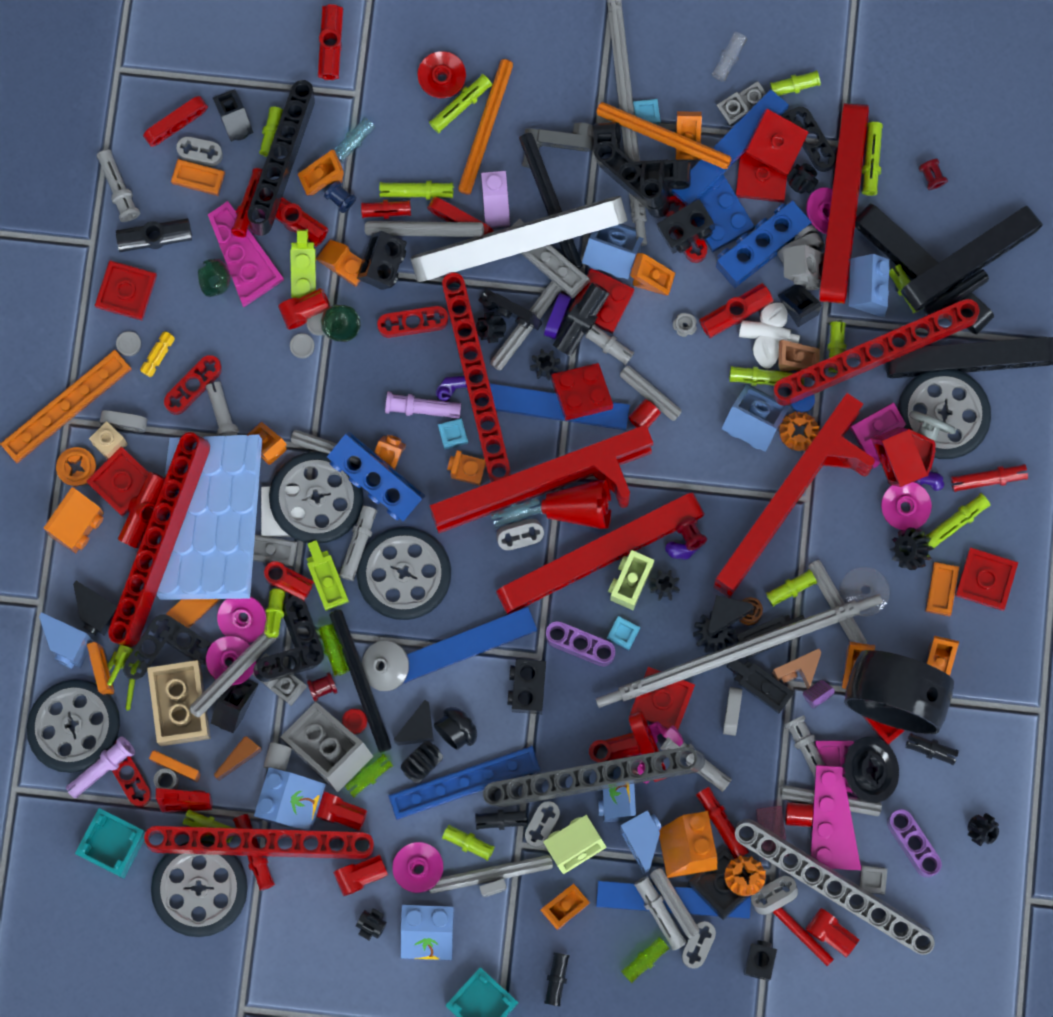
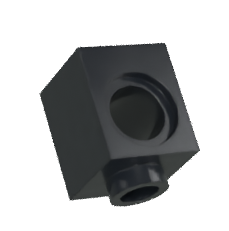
(756, 971)

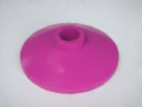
(817, 203)
(915, 497)
(232, 624)
(227, 649)
(417, 855)

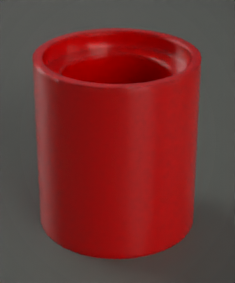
(644, 414)
(799, 814)

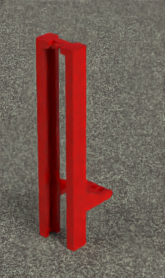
(826, 449)
(596, 460)

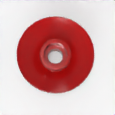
(441, 64)

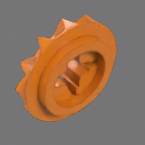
(787, 430)
(74, 455)
(738, 884)

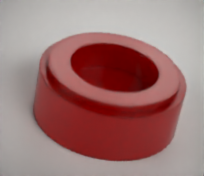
(355, 721)

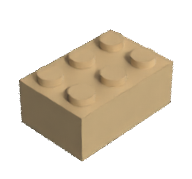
(172, 693)

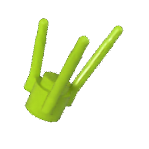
(118, 659)

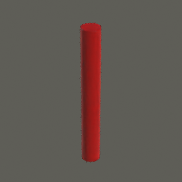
(803, 936)

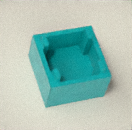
(111, 843)
(481, 998)

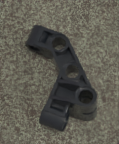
(652, 178)

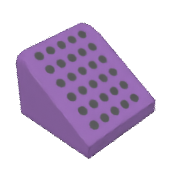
(818, 693)

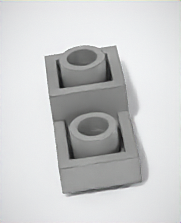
(738, 105)
(287, 688)

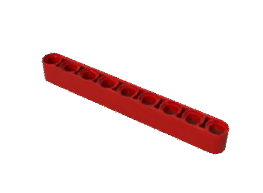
(844, 203)
(884, 343)
(475, 367)
(160, 552)
(598, 554)
(247, 836)

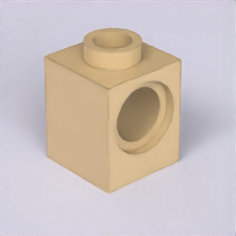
(107, 440)

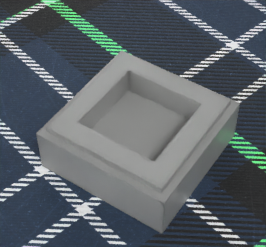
(873, 879)
(493, 888)

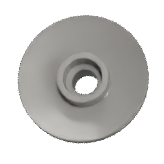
(395, 663)

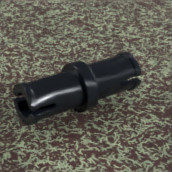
(931, 749)
(501, 819)
(556, 979)

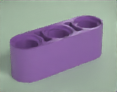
(571, 634)
(913, 830)

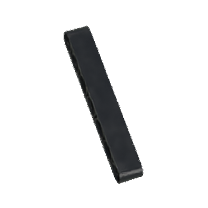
(281, 167)
(905, 251)
(971, 258)
(974, 357)

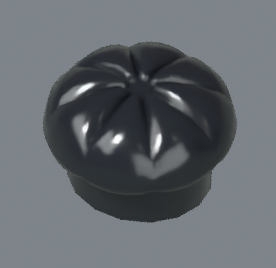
(456, 728)

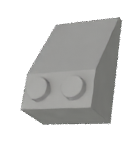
(327, 746)

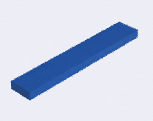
(733, 144)
(547, 406)
(470, 643)
(463, 783)
(627, 897)

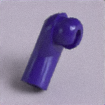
(448, 387)
(933, 479)
(678, 550)

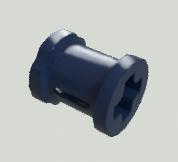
(340, 196)

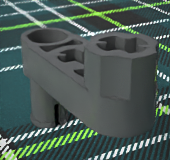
(580, 139)

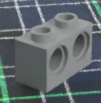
(803, 266)

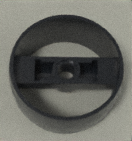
(899, 692)

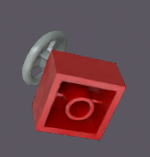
(909, 454)

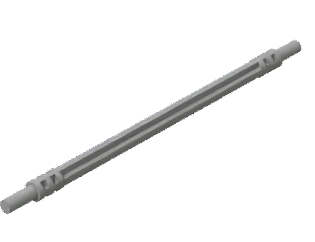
(626, 104)
(738, 650)

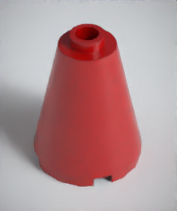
(580, 505)

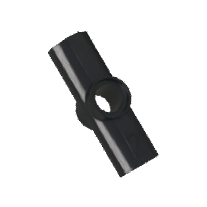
(137, 237)
(581, 319)

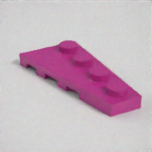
(246, 260)
(832, 825)

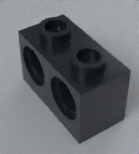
(682, 221)
(377, 257)
(534, 687)

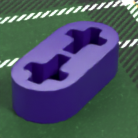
(557, 316)

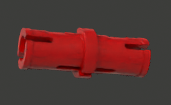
(386, 209)

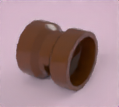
(754, 617)

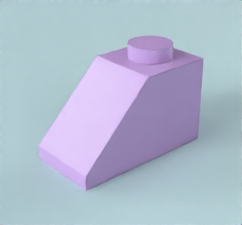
(495, 199)

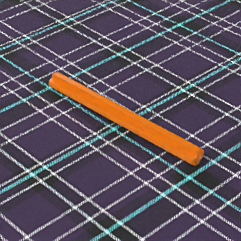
(485, 126)
(664, 135)

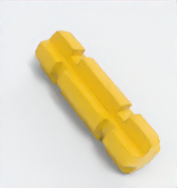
(157, 354)

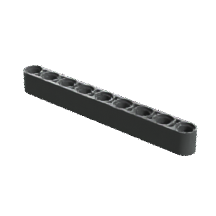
(604, 780)

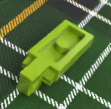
(302, 265)
(326, 577)

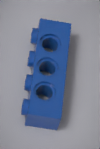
(737, 271)
(371, 462)

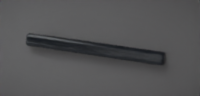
(547, 192)
(360, 681)

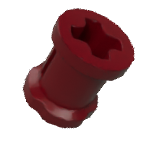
(933, 165)
(691, 533)
(322, 686)

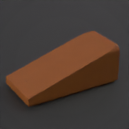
(241, 754)

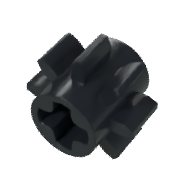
(803, 178)
(491, 327)
(542, 358)
(661, 578)
(983, 829)
(371, 924)

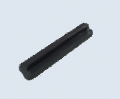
(958, 292)

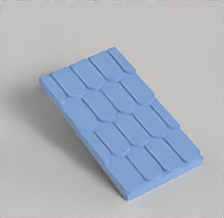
(218, 531)

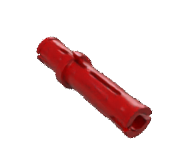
(241, 223)
(991, 477)
(721, 822)
(257, 864)

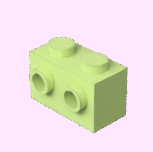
(631, 580)
(574, 844)

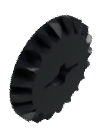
(880, 783)

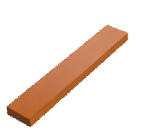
(65, 406)

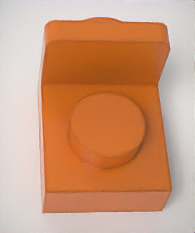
(390, 449)
(466, 468)

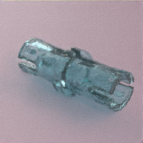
(353, 139)
(516, 512)

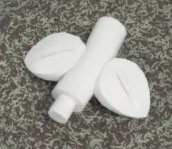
(768, 334)

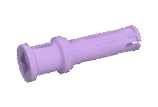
(411, 405)
(108, 761)

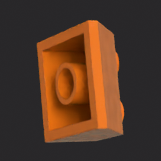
(74, 521)
(688, 845)

